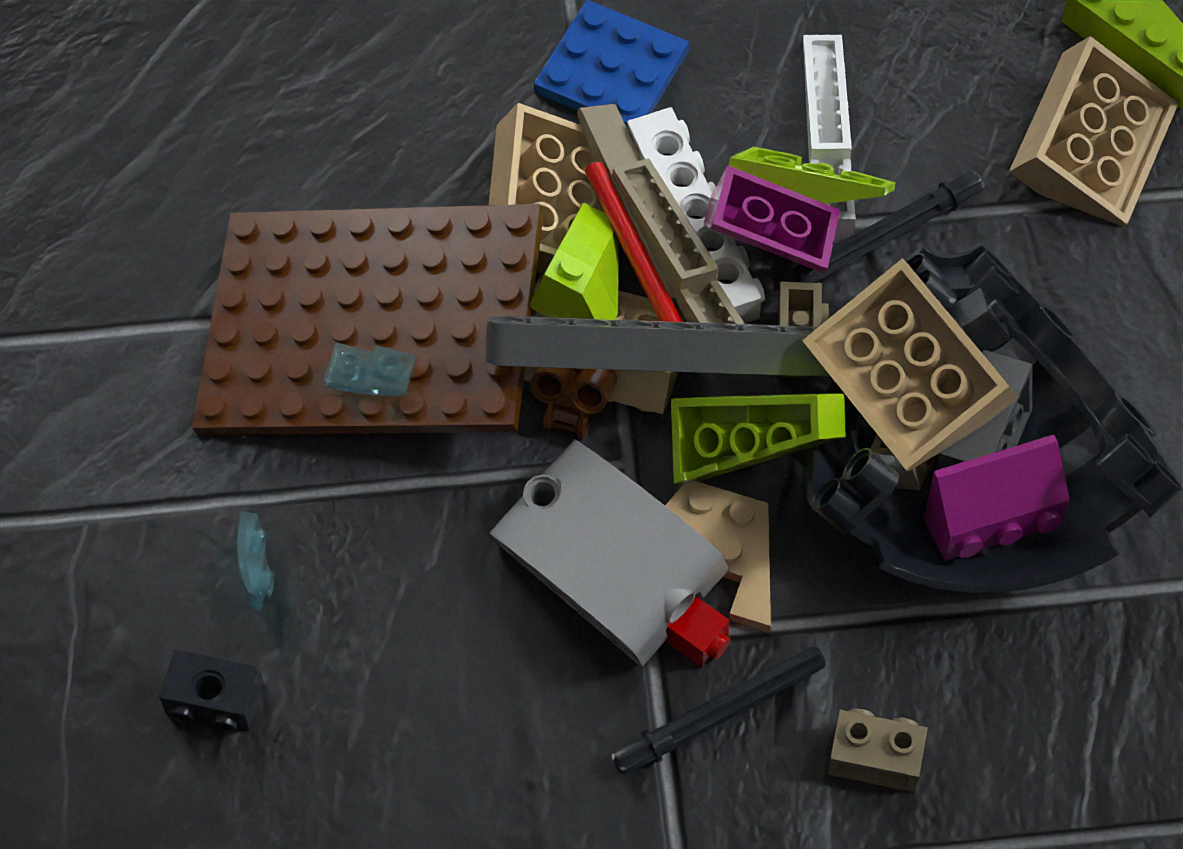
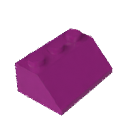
(773, 218)
(997, 498)

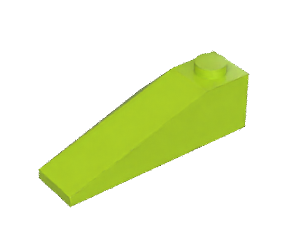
(809, 178)
(583, 271)

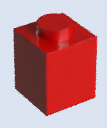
(700, 633)

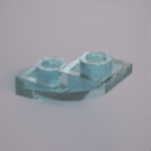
(370, 372)
(252, 560)

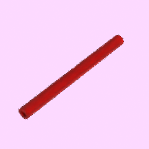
(632, 243)

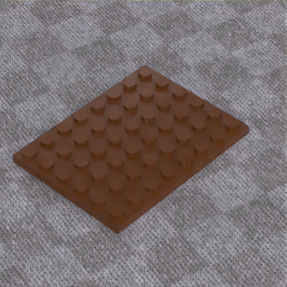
(366, 280)

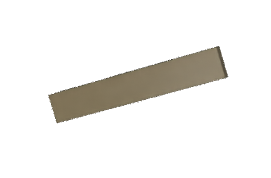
(613, 147)
(675, 245)

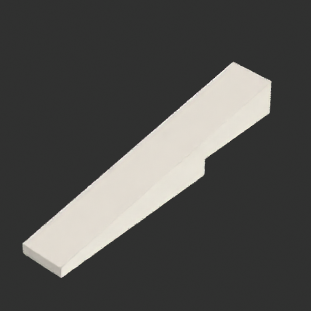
(828, 115)

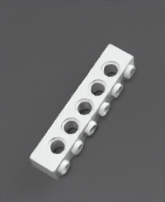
(664, 134)

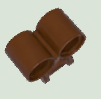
(571, 397)

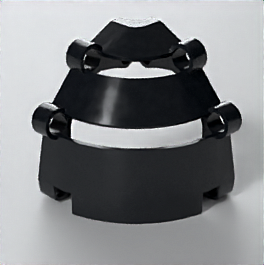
(1069, 395)

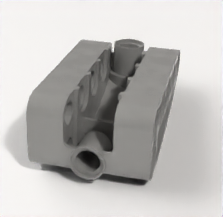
(610, 550)

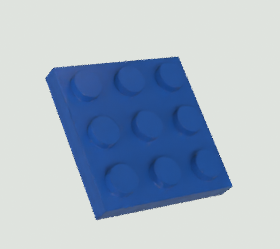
(611, 62)

